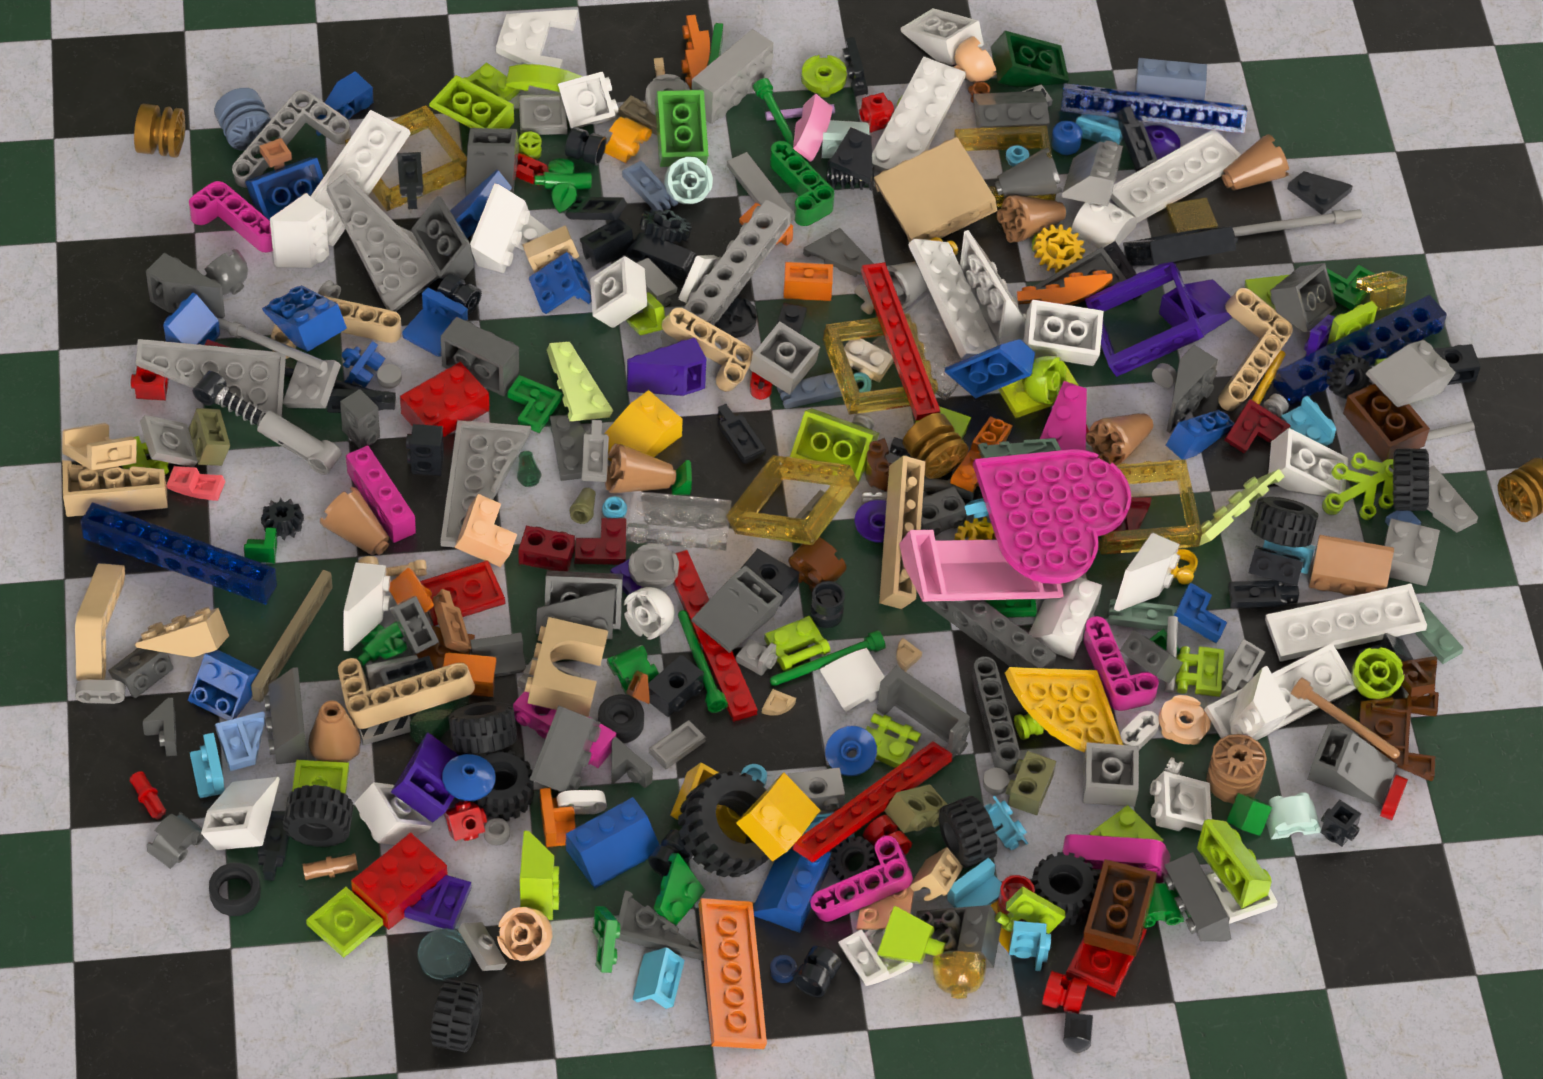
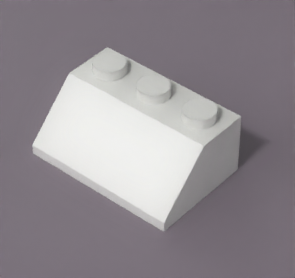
(499, 229)
(300, 234)
(1063, 620)
(1259, 707)

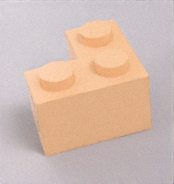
(481, 536)

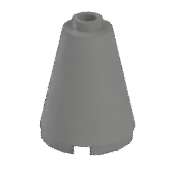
(907, 282)

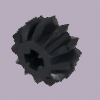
(284, 517)

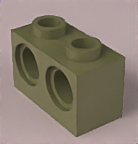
(209, 437)
(1034, 783)
(915, 808)

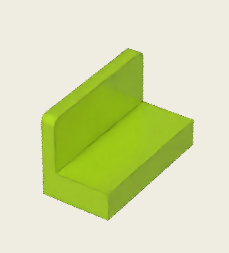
(650, 319)

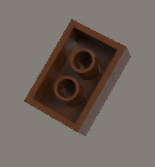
(1383, 423)
(1120, 907)

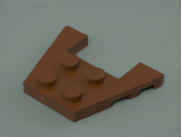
(1391, 722)

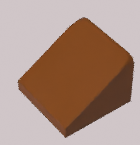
(639, 687)

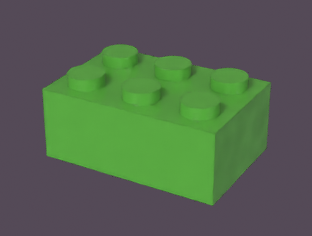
(681, 126)

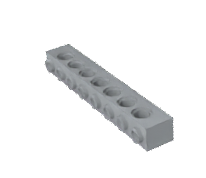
(738, 274)

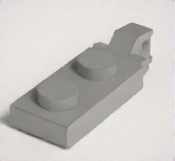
(595, 454)
(1241, 667)

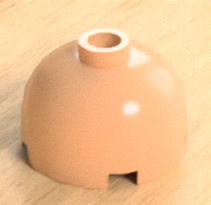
(974, 61)
(524, 934)

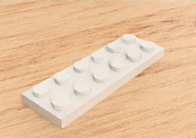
(918, 114)
(363, 161)
(1174, 175)
(952, 297)
(1345, 622)
(1322, 669)

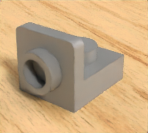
(757, 657)

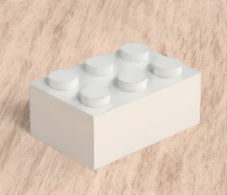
(1064, 332)

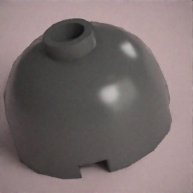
(229, 272)

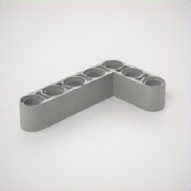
(277, 128)

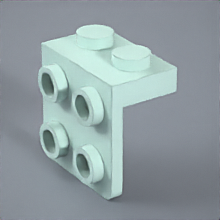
(836, 133)

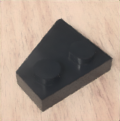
(854, 155)
(1318, 191)

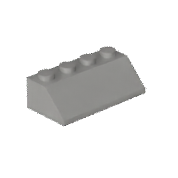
(1094, 174)

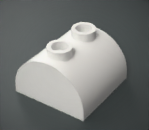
(1103, 224)

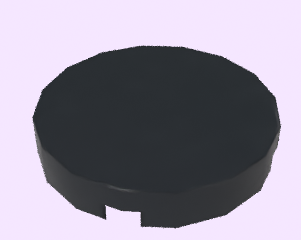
(738, 318)

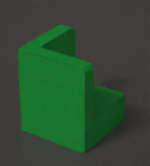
(262, 549)
(1249, 814)

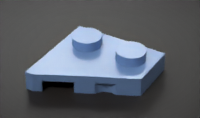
(241, 739)

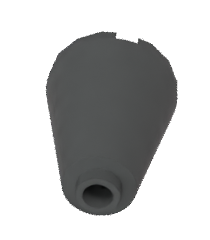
(1030, 177)

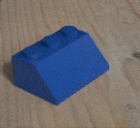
(281, 187)
(993, 368)
(612, 842)
(789, 889)

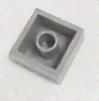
(784, 357)
(1413, 551)
(1110, 774)

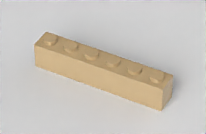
(902, 515)

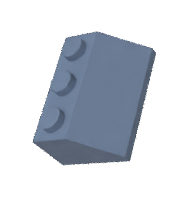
(1171, 78)

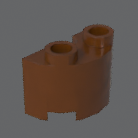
(877, 465)

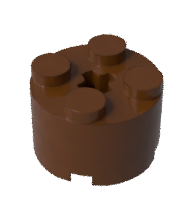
(817, 563)

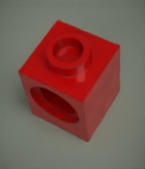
(149, 385)

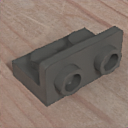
(141, 670)

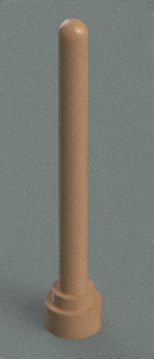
(1305, 691)

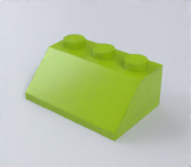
(473, 105)
(833, 441)
(1233, 862)
(538, 877)

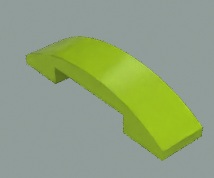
(538, 76)

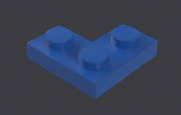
(1193, 613)

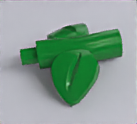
(563, 183)
(382, 643)

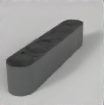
(995, 705)

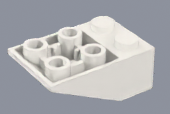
(241, 814)

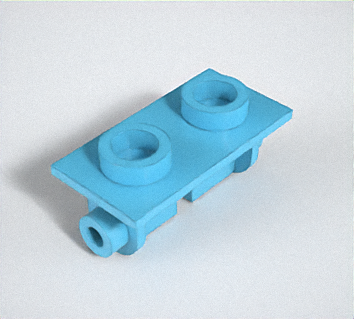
(1012, 831)

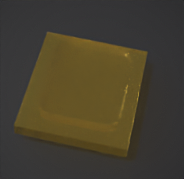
(1191, 215)

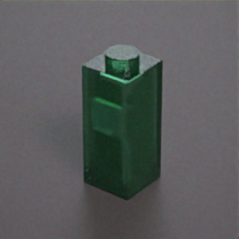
(434, 720)

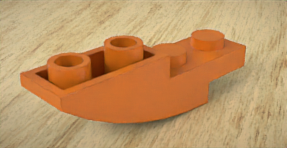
(697, 49)
(1075, 291)
(991, 433)

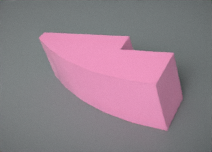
(810, 127)

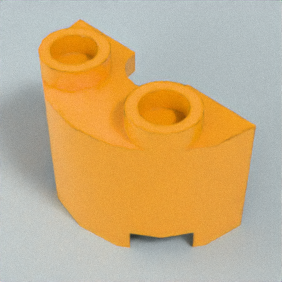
(626, 139)

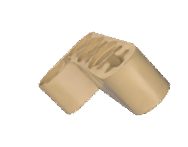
(708, 337)

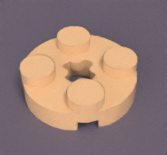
(1181, 732)

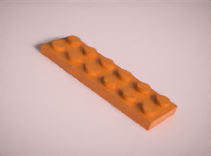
(732, 974)

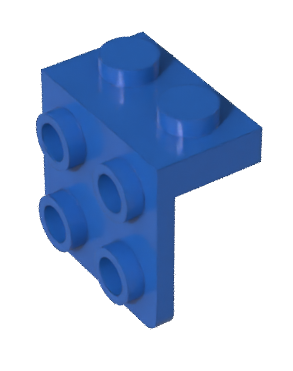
(433, 320)

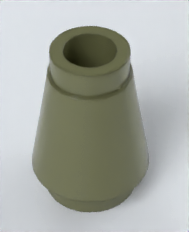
(583, 507)

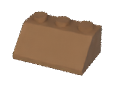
(1350, 566)

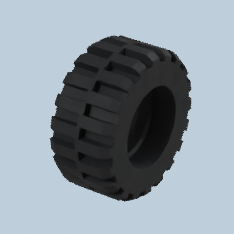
(702, 830)

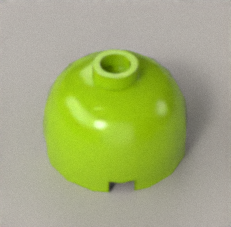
(1046, 379)
(1377, 673)

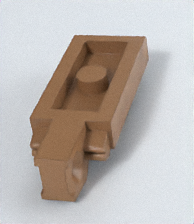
(451, 622)

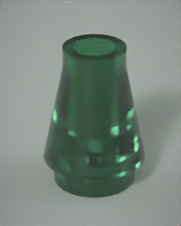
(528, 470)

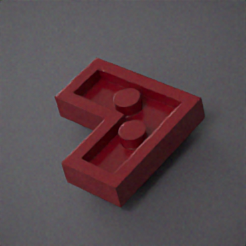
(1254, 421)
(606, 550)

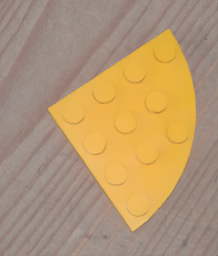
(1066, 704)

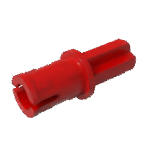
(147, 795)

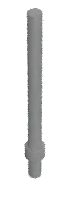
(1335, 217)
(239, 330)

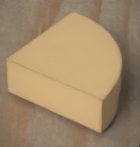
(907, 654)
(778, 703)

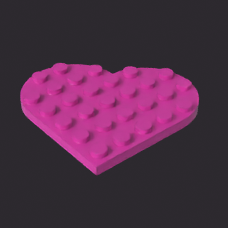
(1052, 509)

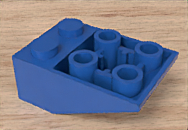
(306, 317)

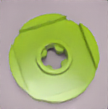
(824, 85)

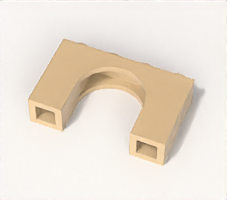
(559, 642)

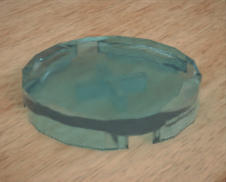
(444, 954)

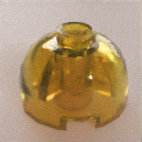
(959, 974)

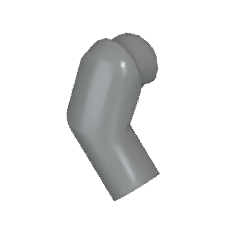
(863, 293)

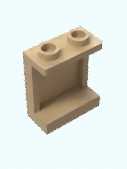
(95, 449)

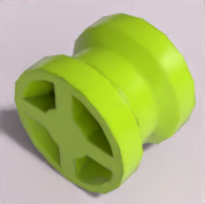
(530, 144)
(1026, 726)

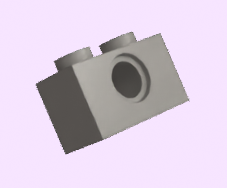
(826, 782)

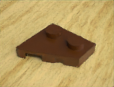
(1419, 676)

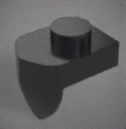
(1078, 1032)

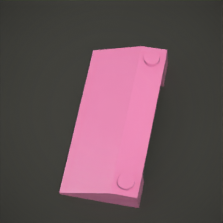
(966, 571)

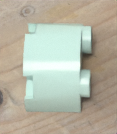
(1291, 816)

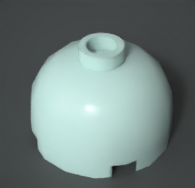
(688, 180)

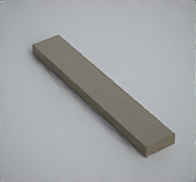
(292, 636)

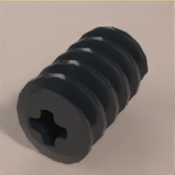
(835, 176)

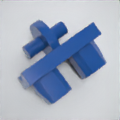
(369, 357)

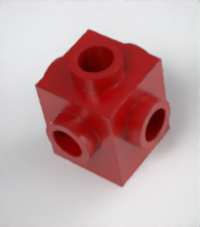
(876, 111)
(465, 821)

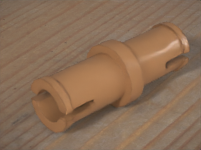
(330, 866)

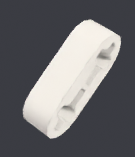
(1135, 728)
(583, 801)

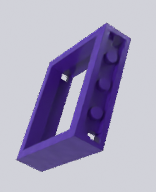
(1159, 344)

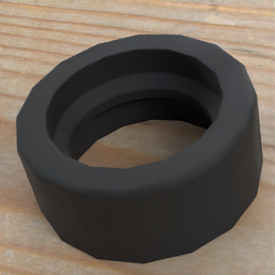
(239, 906)

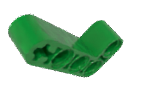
(814, 193)

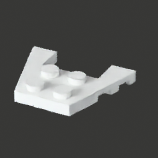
(525, 35)

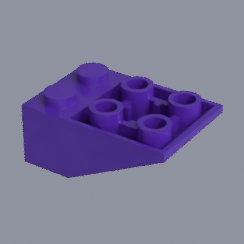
(1208, 303)
(668, 370)
(422, 780)

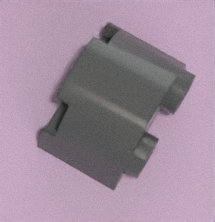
(174, 838)

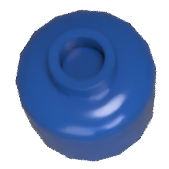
(1066, 137)

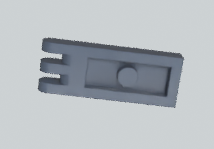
(648, 186)
(811, 391)

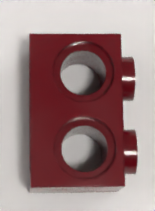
(546, 549)

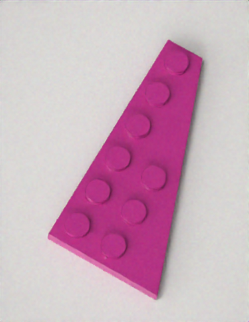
(1068, 418)

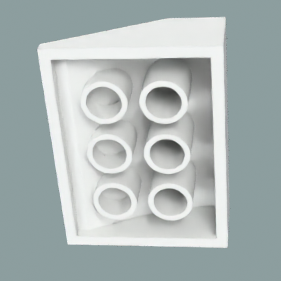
(991, 293)

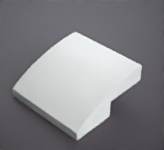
(854, 678)
(862, 953)

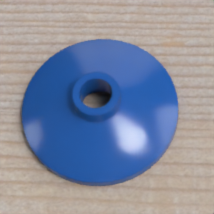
(850, 739)
(468, 786)

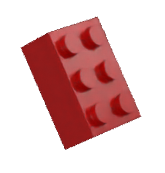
(445, 399)
(399, 879)

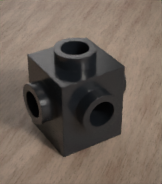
(1340, 823)

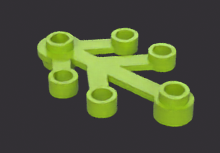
(1365, 484)

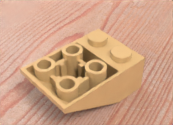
(185, 635)

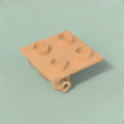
(878, 913)

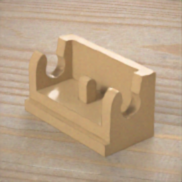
(549, 247)
(937, 874)

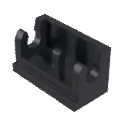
(607, 243)

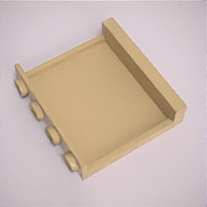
(936, 192)

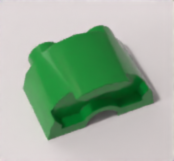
(629, 662)
(1163, 907)

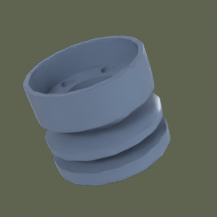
(241, 116)

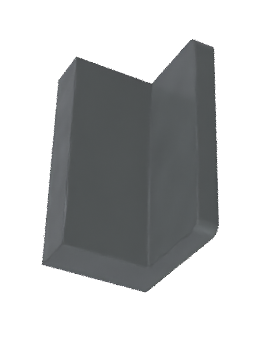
(506, 649)

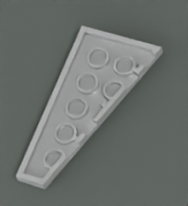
(389, 255)
(248, 373)
(478, 466)

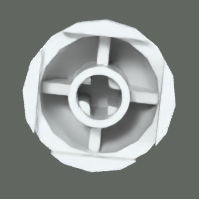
(649, 612)

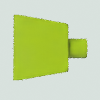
(908, 938)

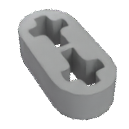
(100, 691)

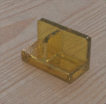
(1385, 288)

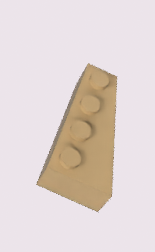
(113, 487)

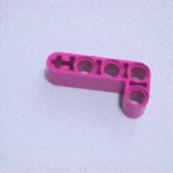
(223, 202)
(1121, 681)
(1136, 852)
(860, 883)

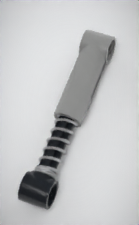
(319, 454)

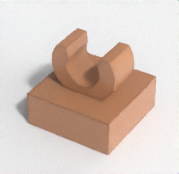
(276, 153)

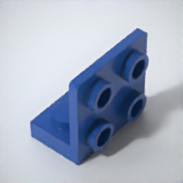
(560, 282)

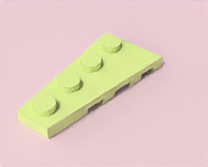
(579, 388)
(1238, 504)

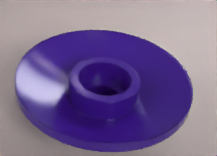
(1162, 140)
(869, 516)

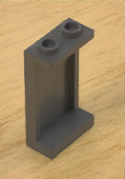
(925, 707)

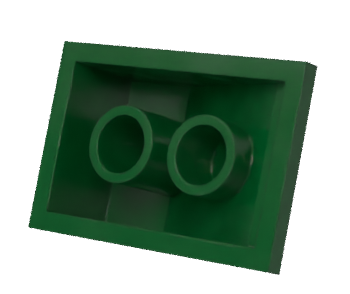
(1028, 61)

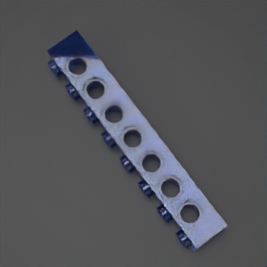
(1154, 107)
(1370, 343)
(179, 553)

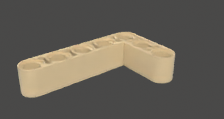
(360, 321)
(1272, 334)
(93, 621)
(402, 697)

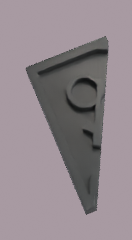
(840, 251)
(1093, 262)
(646, 928)

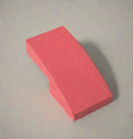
(193, 484)

